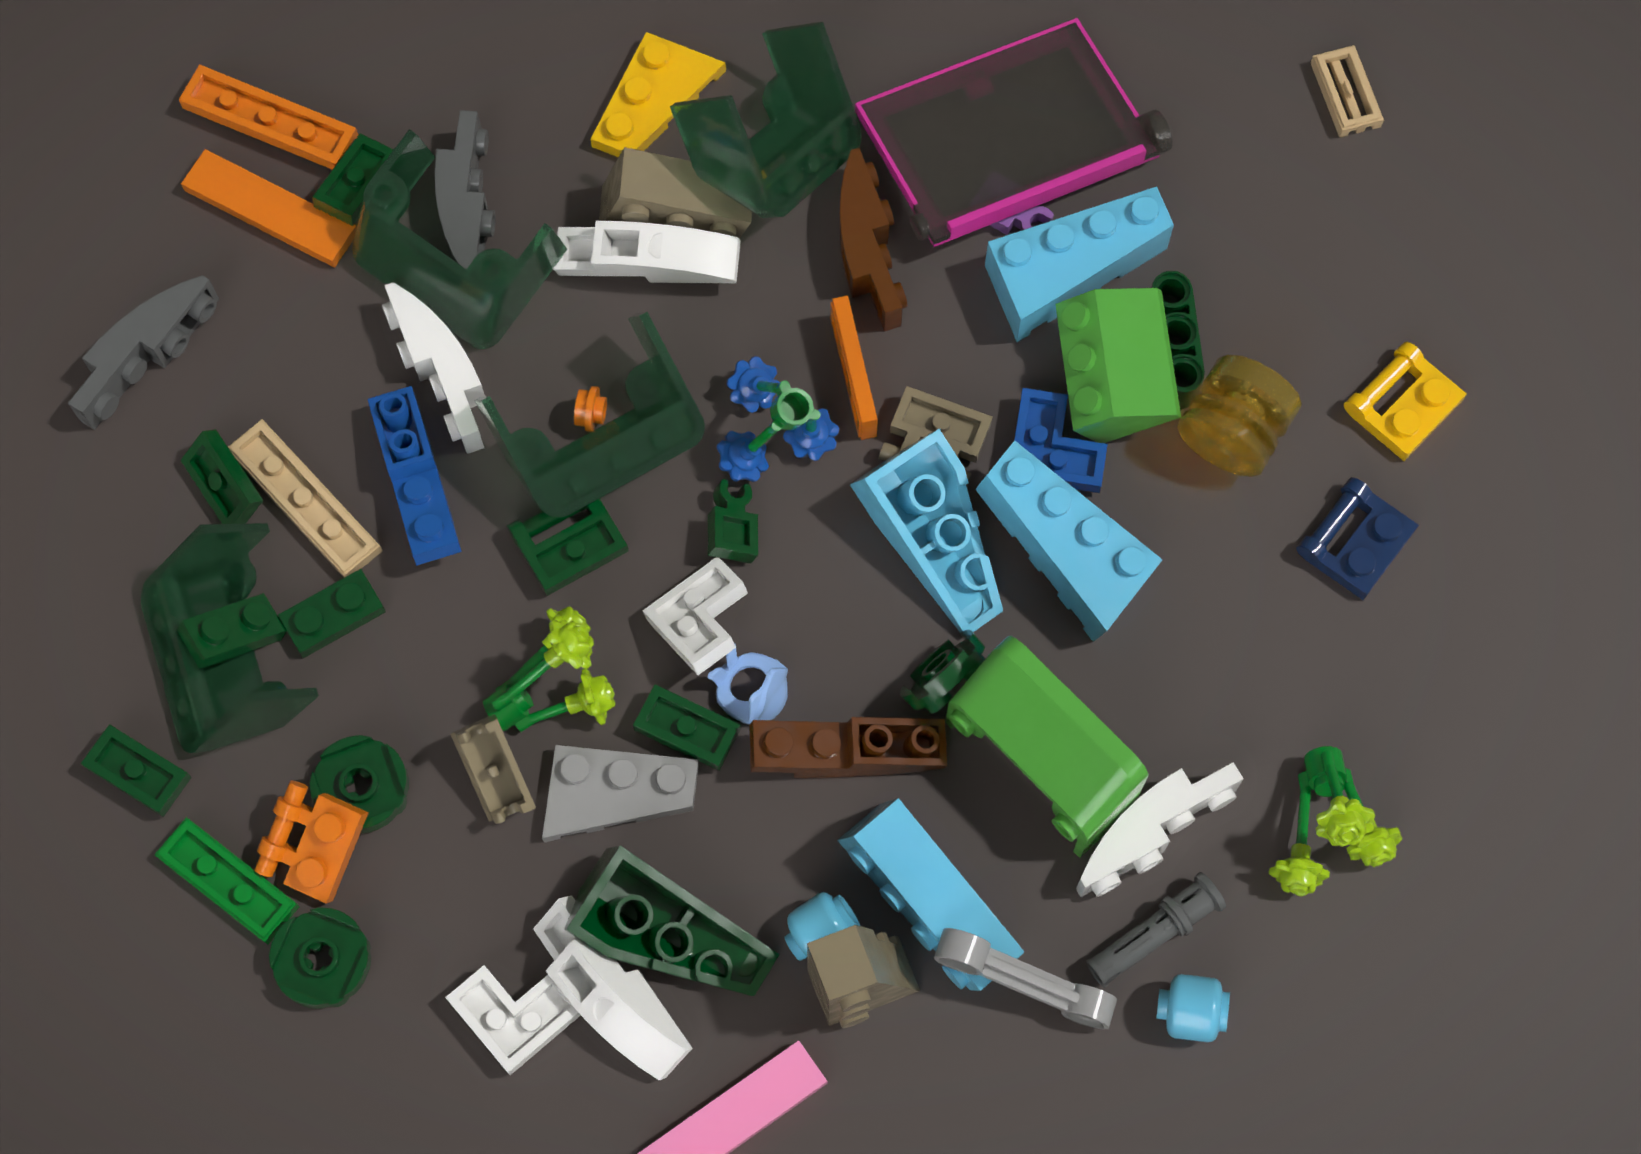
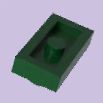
(345, 185)
(221, 479)
(332, 613)
(231, 630)
(686, 727)
(136, 770)

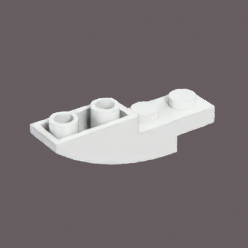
(649, 250)
(439, 358)
(1139, 832)
(610, 1000)

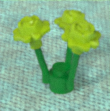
(566, 643)
(1342, 824)

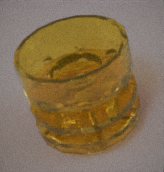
(1239, 415)

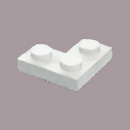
(688, 614)
(508, 1027)

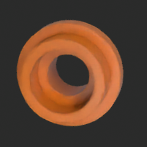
(590, 408)

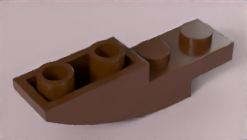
(864, 241)
(848, 748)

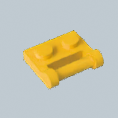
(1415, 412)

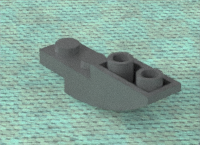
(459, 191)
(151, 331)

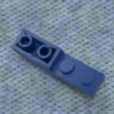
(414, 475)

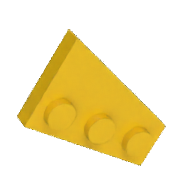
(652, 82)

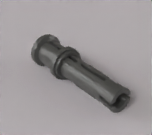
(1173, 918)

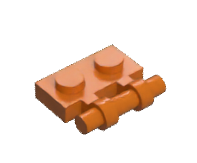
(324, 846)

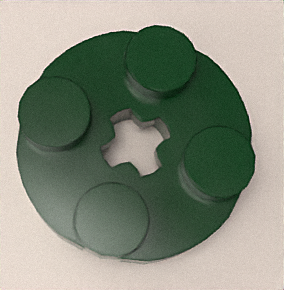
(943, 671)
(373, 760)
(333, 983)

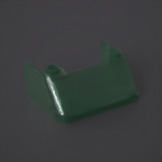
(800, 147)
(472, 302)
(652, 433)
(227, 698)

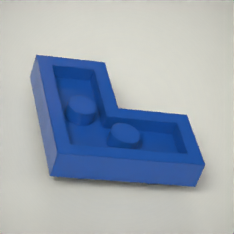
(1040, 433)

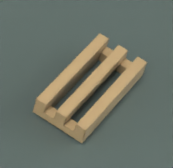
(1356, 122)

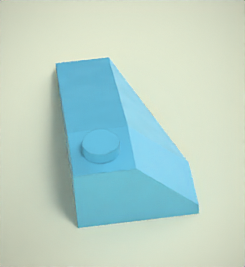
(929, 520)

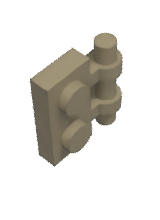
(924, 413)

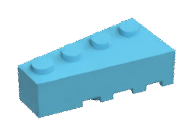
(1068, 539)

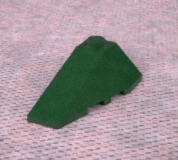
(653, 923)

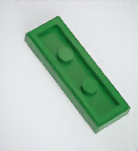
(227, 880)

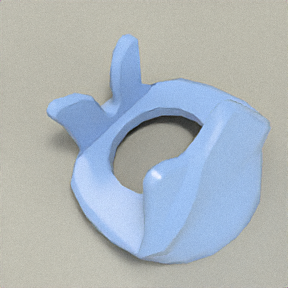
(763, 703)

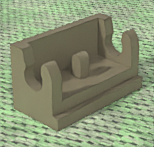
(492, 769)

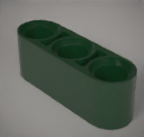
(1183, 322)

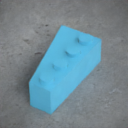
(1074, 256)
(923, 884)

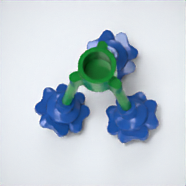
(791, 410)

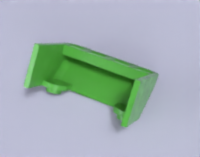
(1050, 740)

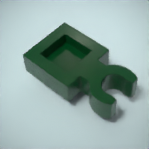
(730, 528)

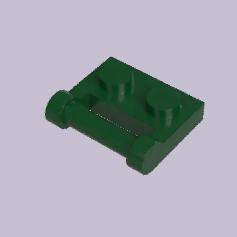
(571, 551)

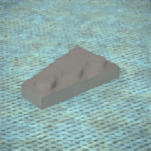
(613, 788)

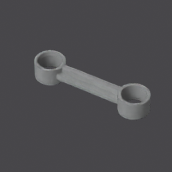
(974, 956)

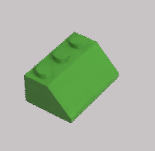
(1117, 362)

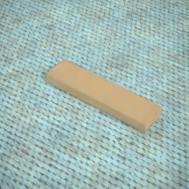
(304, 499)

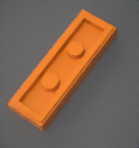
(853, 368)

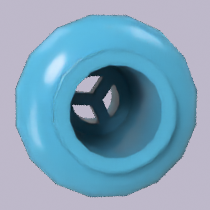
(817, 919)
(1194, 1008)

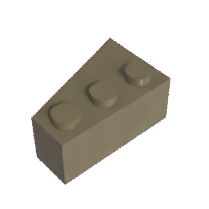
(668, 192)
(858, 973)

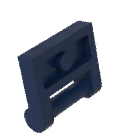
(1369, 548)

